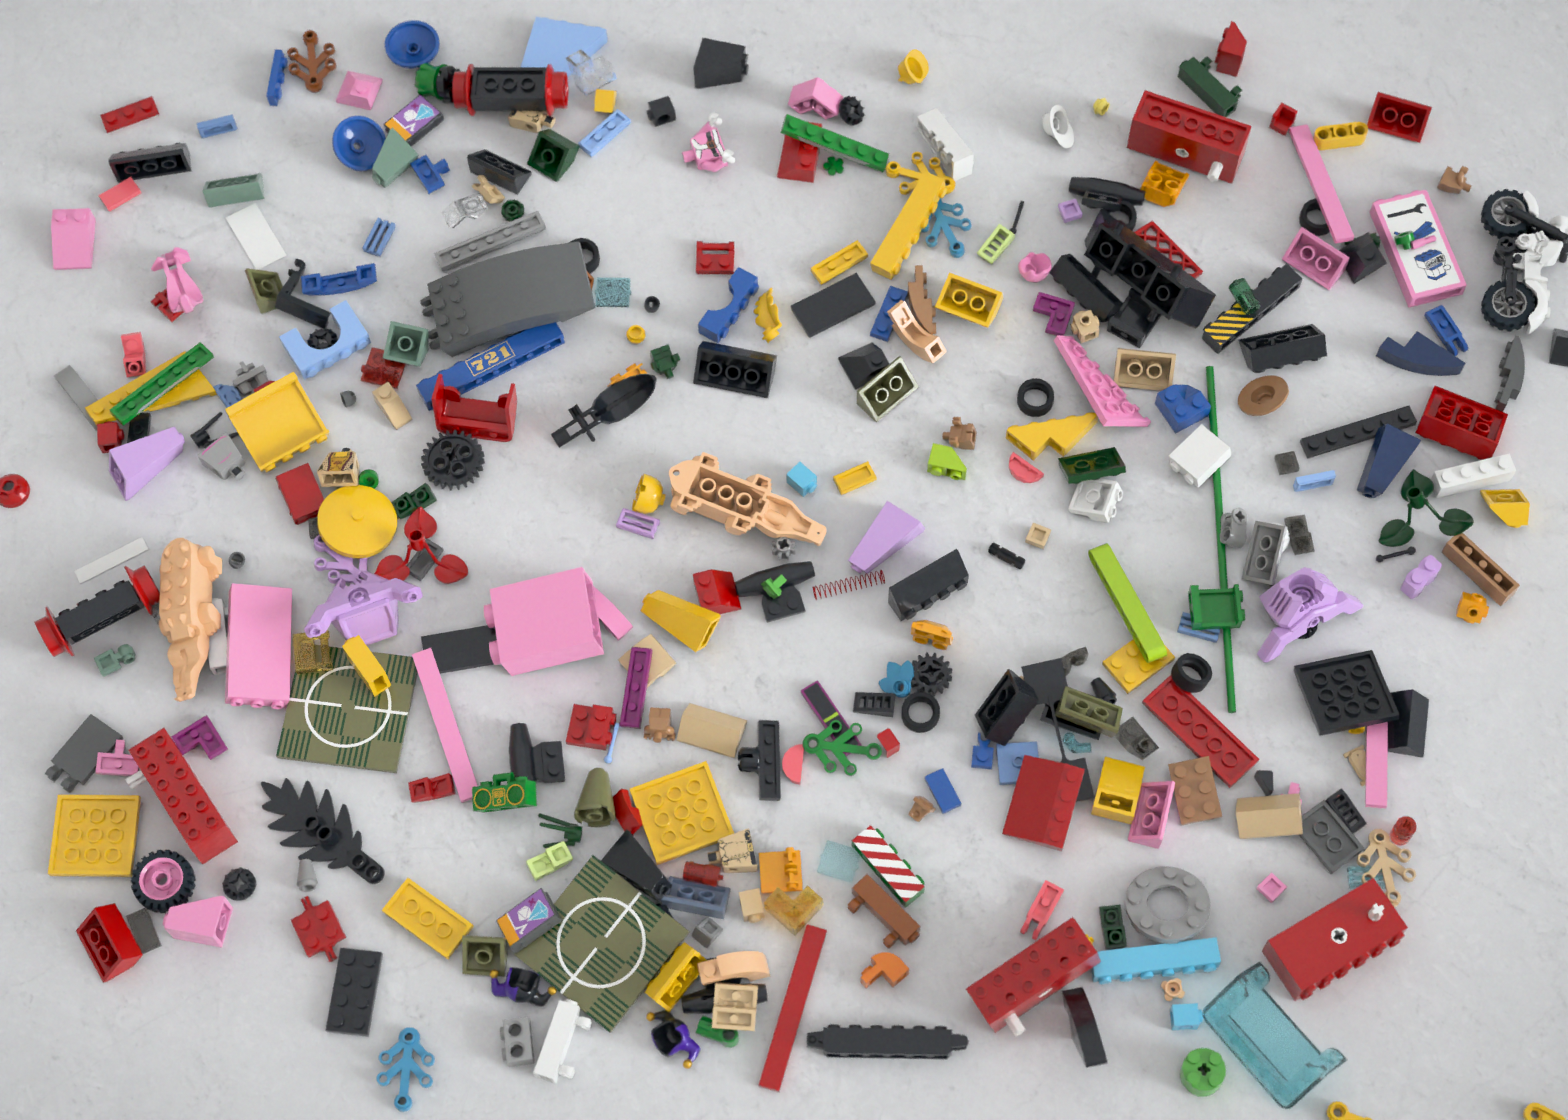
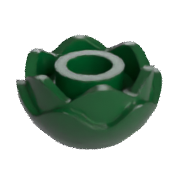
(509, 206)

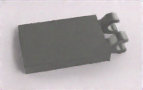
(80, 752)

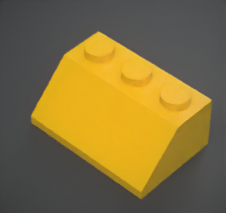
(969, 300)
(675, 977)

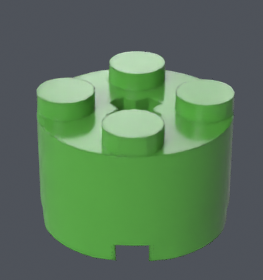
(1192, 1076)

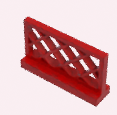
(1173, 248)

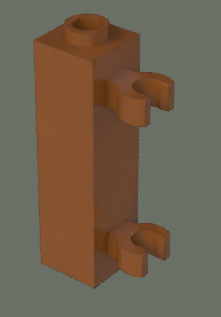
(885, 910)

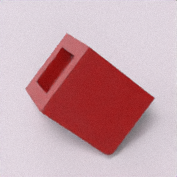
(1283, 119)

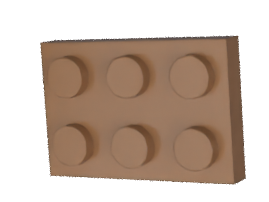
(1195, 790)

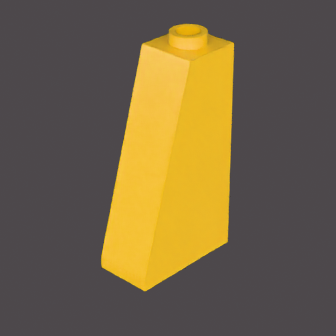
(681, 618)

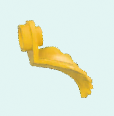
(767, 316)

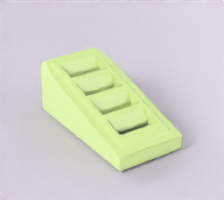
(990, 241)

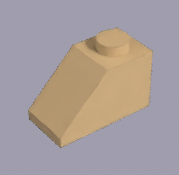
(391, 405)

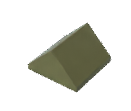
(265, 288)
(484, 954)

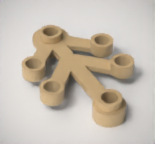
(1385, 863)

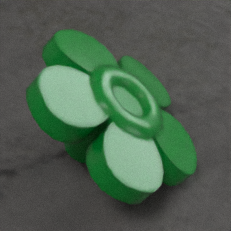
(833, 166)

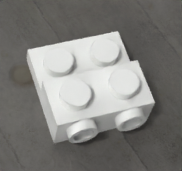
(1096, 499)

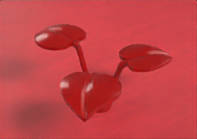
(417, 529)

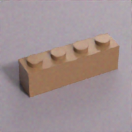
(1480, 568)

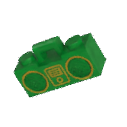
(497, 797)

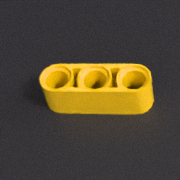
(1346, 130)

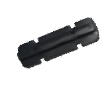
(1006, 555)

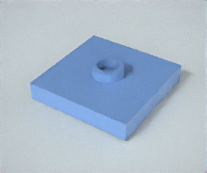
(1011, 758)

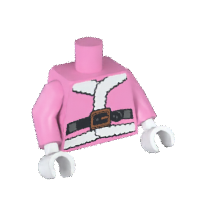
(708, 147)

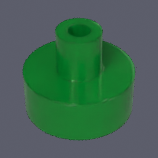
(1404, 239)
(369, 478)

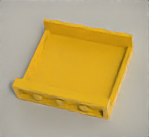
(277, 422)

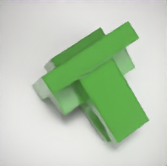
(772, 587)

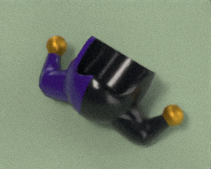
(520, 987)
(673, 1036)

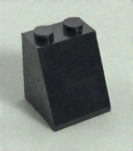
(719, 63)

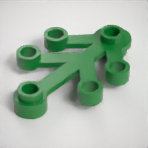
(839, 747)

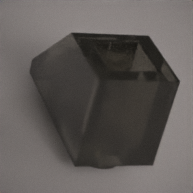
(1135, 739)

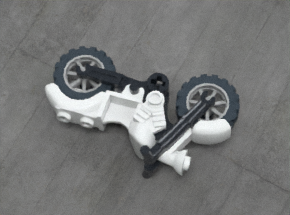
(1522, 286)

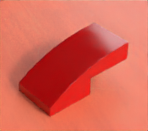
(430, 789)
(627, 816)

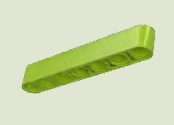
(1127, 603)

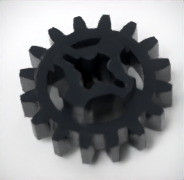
(937, 671)

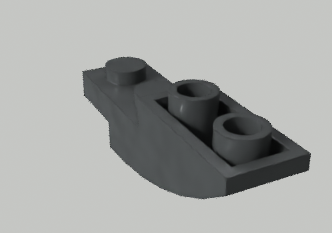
(1512, 372)

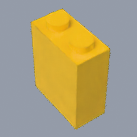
(366, 665)

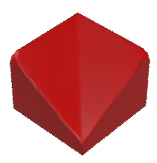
(889, 742)

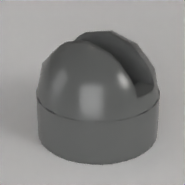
(348, 398)
(238, 557)

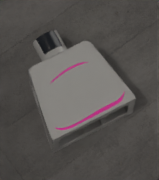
(223, 458)

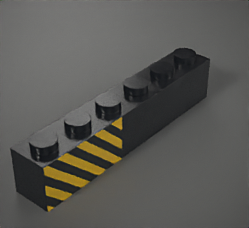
(1234, 322)

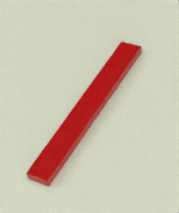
(792, 1008)

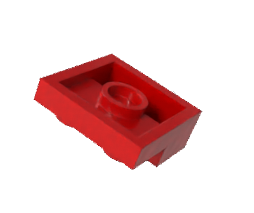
(591, 726)

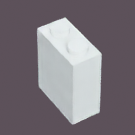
(1199, 456)

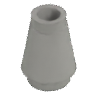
(306, 876)

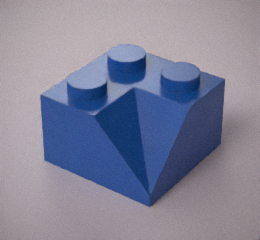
(1182, 406)

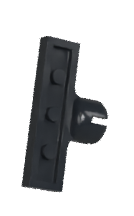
(764, 760)

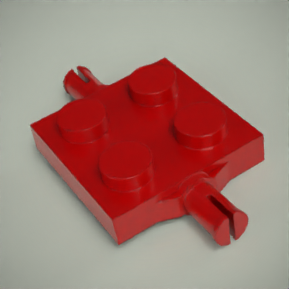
(318, 928)

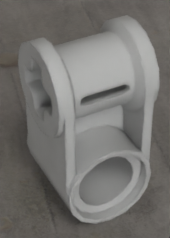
(1234, 531)

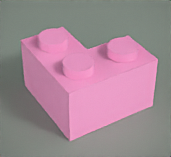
(815, 96)

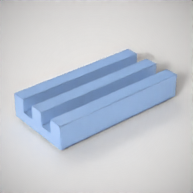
(1314, 481)

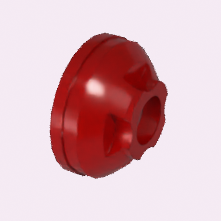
(17, 495)

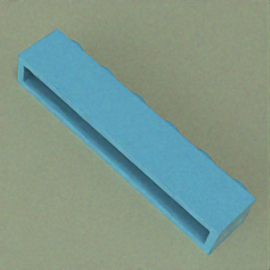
(1157, 959)

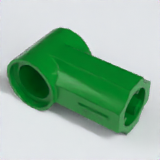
(705, 1029)

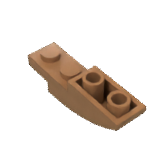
(919, 304)

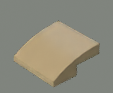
(660, 662)
(735, 1006)

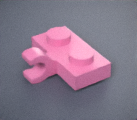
(116, 763)

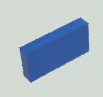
(942, 791)

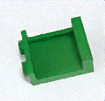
(1215, 608)

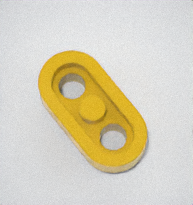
(1542, 1112)

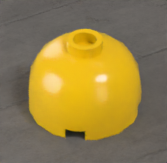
(648, 495)

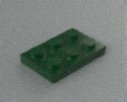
(1092, 465)

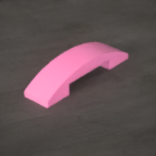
(611, 617)

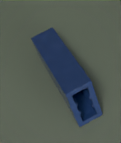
(1386, 458)

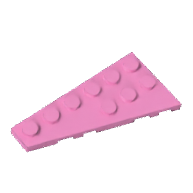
(1101, 391)

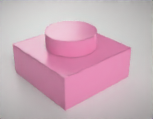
(1271, 887)

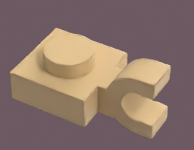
(489, 192)

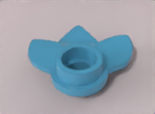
(896, 677)

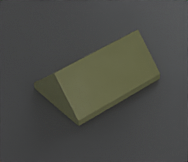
(886, 389)
(1089, 712)

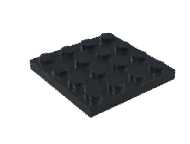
(1346, 692)

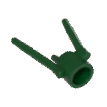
(571, 831)

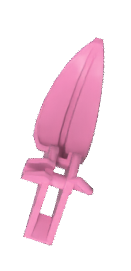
(181, 289)

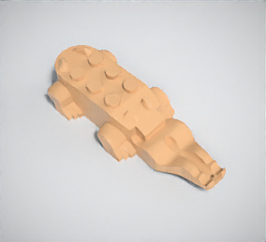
(738, 502)
(188, 610)

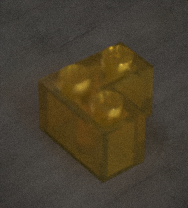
(795, 913)

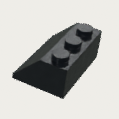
(1006, 708)

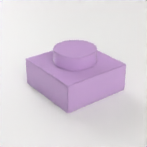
(1070, 210)

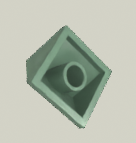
(406, 344)

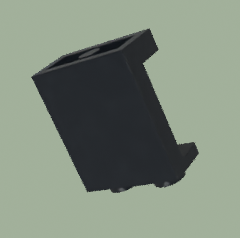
(1131, 320)

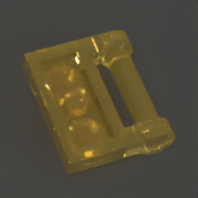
(305, 653)

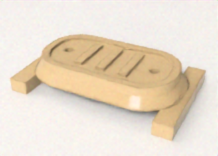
(1358, 762)

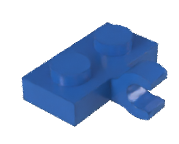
(430, 173)

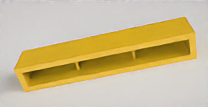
(908, 225)

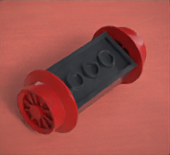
(510, 89)
(98, 612)

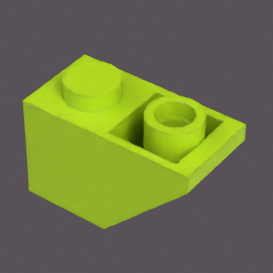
(946, 462)

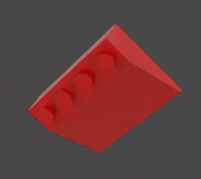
(1461, 423)
(1043, 802)

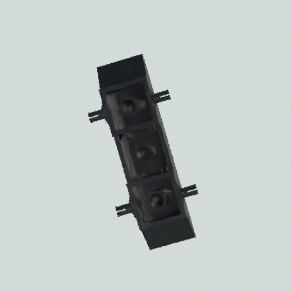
(1145, 269)

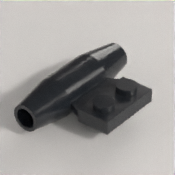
(1105, 193)
(790, 600)
(539, 762)
(703, 1001)

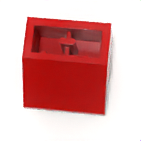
(1231, 51)

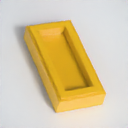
(854, 478)

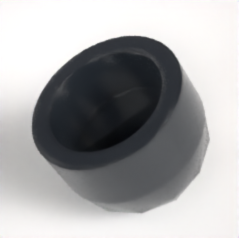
(655, 304)

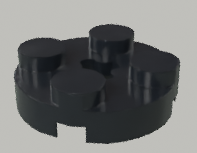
(445, 83)

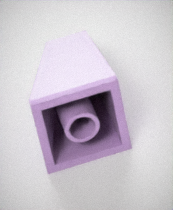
(142, 459)
(885, 537)

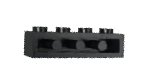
(1085, 288)

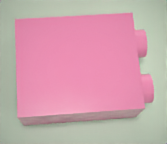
(544, 622)

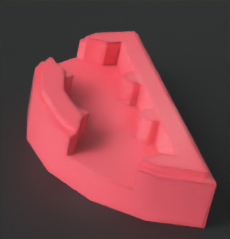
(1023, 470)
(793, 762)

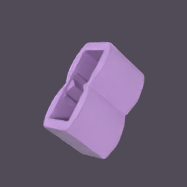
(1421, 576)

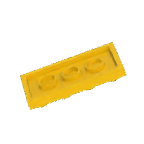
(427, 918)

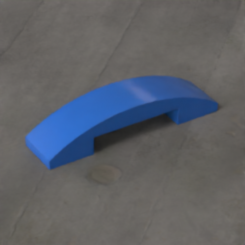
(339, 283)

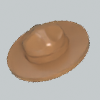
(1263, 395)

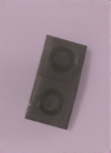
(1299, 535)
(1074, 658)

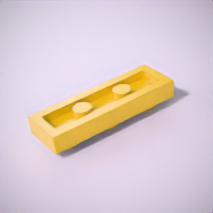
(839, 262)

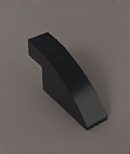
(1084, 1027)

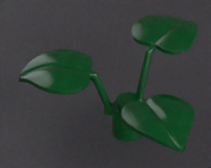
(1415, 490)

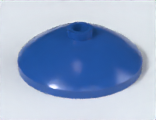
(411, 37)
(365, 134)

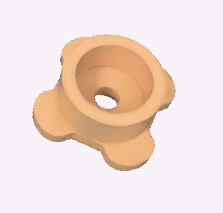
(1176, 984)

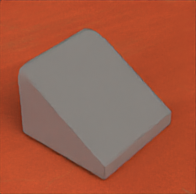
(706, 932)

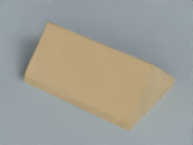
(1144, 369)
(711, 730)
(1269, 816)

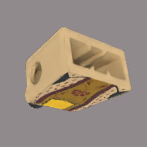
(339, 469)

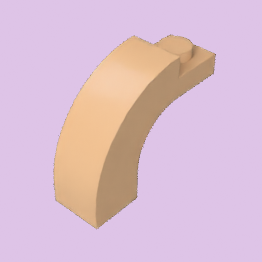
(913, 335)
(741, 964)

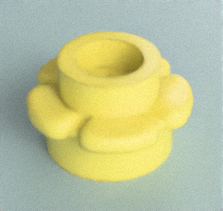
(1101, 106)

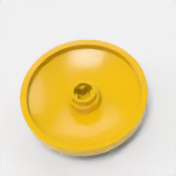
(357, 521)

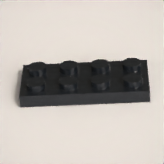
(354, 992)

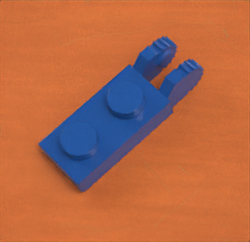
(1446, 329)

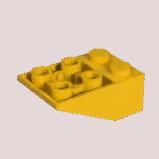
(1118, 790)

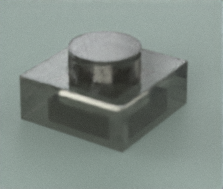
(1286, 463)

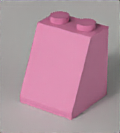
(200, 921)

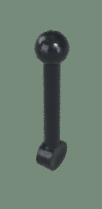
(1013, 229)
(1411, 550)

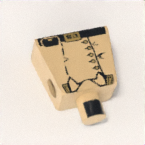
(530, 120)
(735, 853)

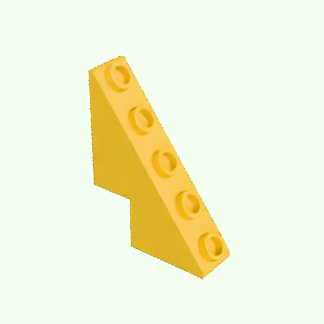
(1058, 434)

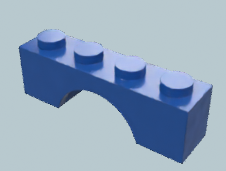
(716, 323)

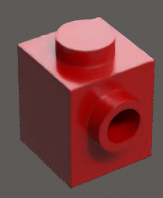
(109, 436)

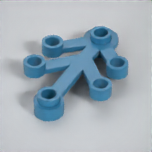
(943, 222)
(406, 1064)

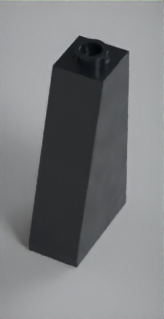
(636, 867)

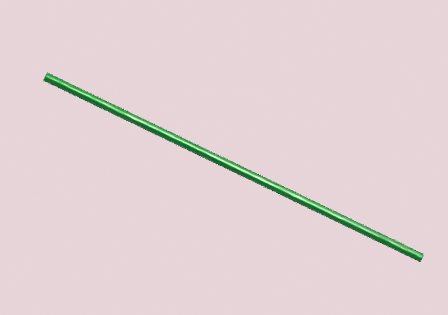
(1221, 546)

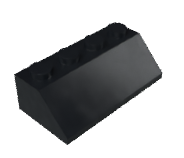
(151, 162)
(1283, 348)
(734, 369)
(928, 585)

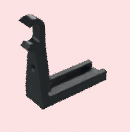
(296, 306)

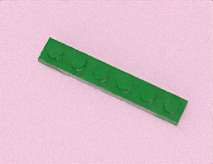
(834, 143)
(161, 383)

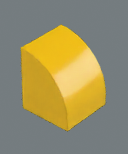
(605, 100)

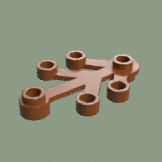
(312, 62)

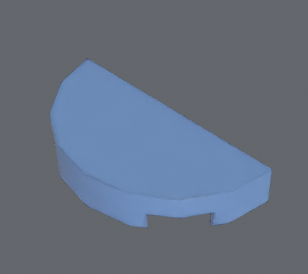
(228, 394)

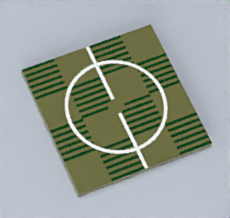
(340, 721)
(605, 944)

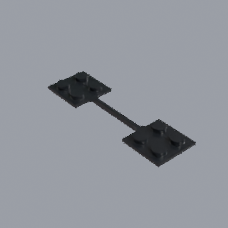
(1048, 683)

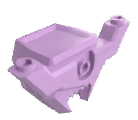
(1301, 603)
(363, 608)

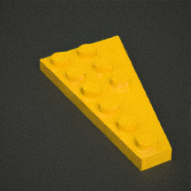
(191, 388)

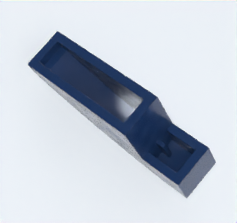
(1420, 356)

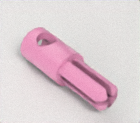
(1422, 242)

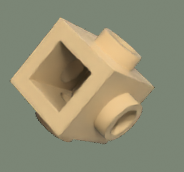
(1085, 326)

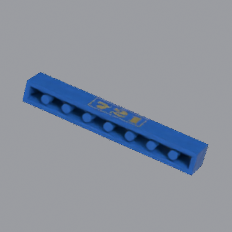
(495, 360)

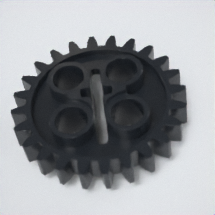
(469, 464)

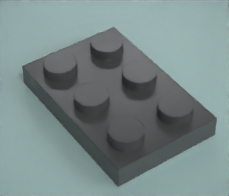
(1329, 837)

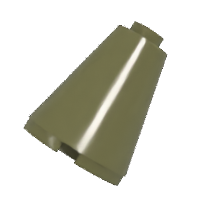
(596, 800)

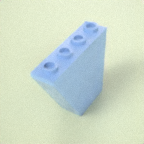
(555, 40)

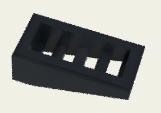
(882, 697)
(1345, 801)

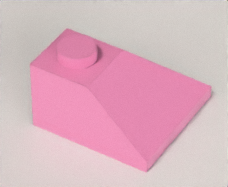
(359, 90)

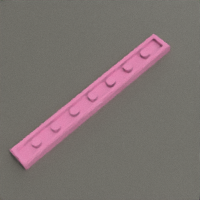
(1321, 184)
(445, 723)

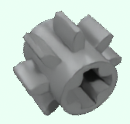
(783, 542)

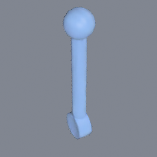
(608, 758)

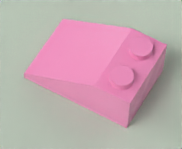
(72, 238)

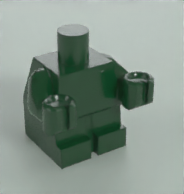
(664, 361)

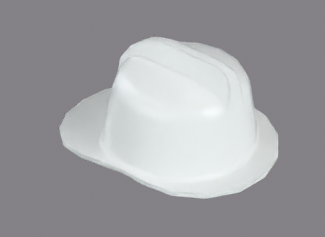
(1058, 126)

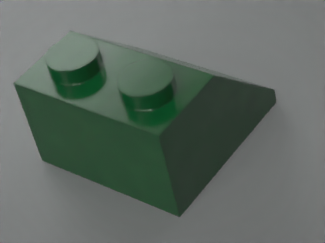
(552, 154)

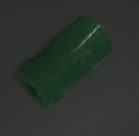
(1243, 295)

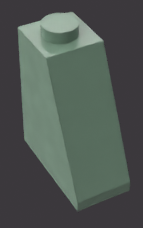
(392, 159)

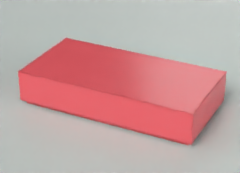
(120, 194)

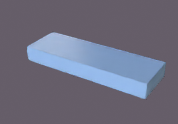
(604, 132)

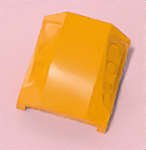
(1163, 184)
(925, 630)

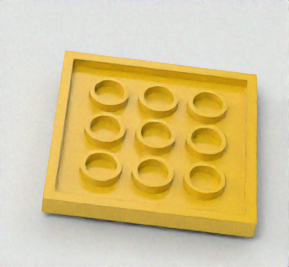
(681, 812)
(94, 835)

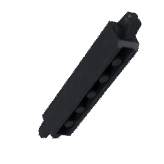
(886, 1042)

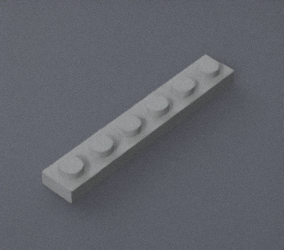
(490, 241)

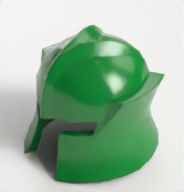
(426, 80)

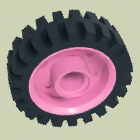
(159, 866)

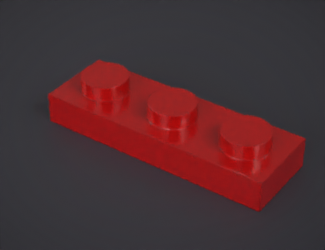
(129, 114)

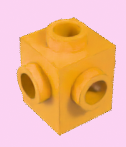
(1472, 607)

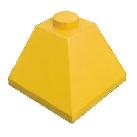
(1508, 505)

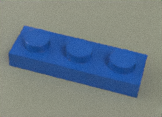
(276, 77)
(882, 326)

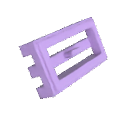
(650, 534)

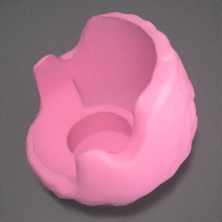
(1035, 267)

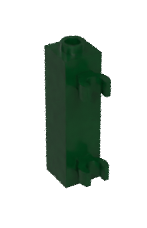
(1207, 87)

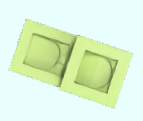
(550, 861)

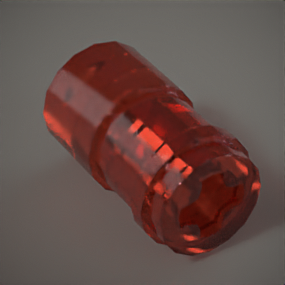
(1403, 830)
(701, 873)

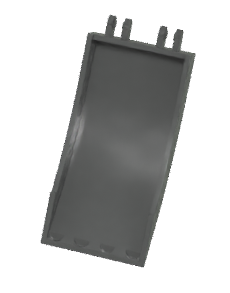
(507, 296)

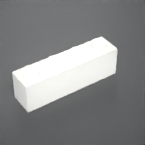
(1473, 475)

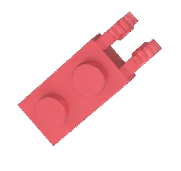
(1042, 907)

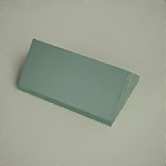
(234, 190)

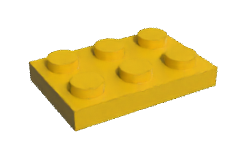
(1130, 667)

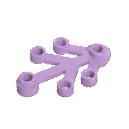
(343, 563)

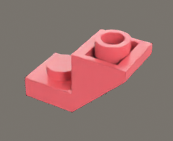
(134, 352)

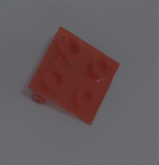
(381, 370)

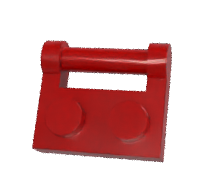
(715, 262)

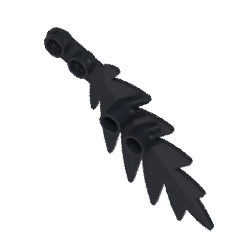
(319, 829)

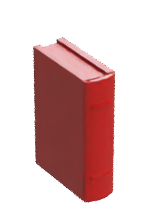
(300, 493)

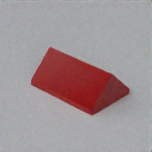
(1399, 117)

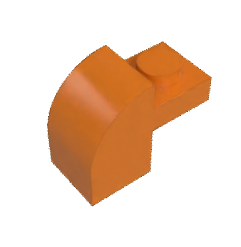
(888, 966)

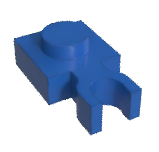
(982, 754)

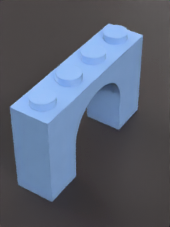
(311, 360)

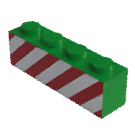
(888, 866)

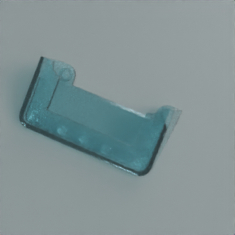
(1268, 1039)

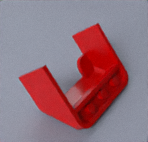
(475, 417)

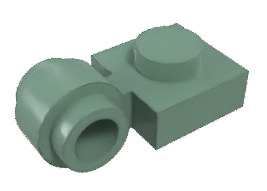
(109, 661)

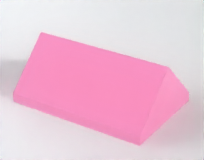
(1316, 258)
(1151, 813)

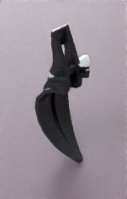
(609, 406)

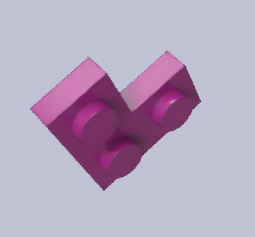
(1058, 310)
(201, 733)

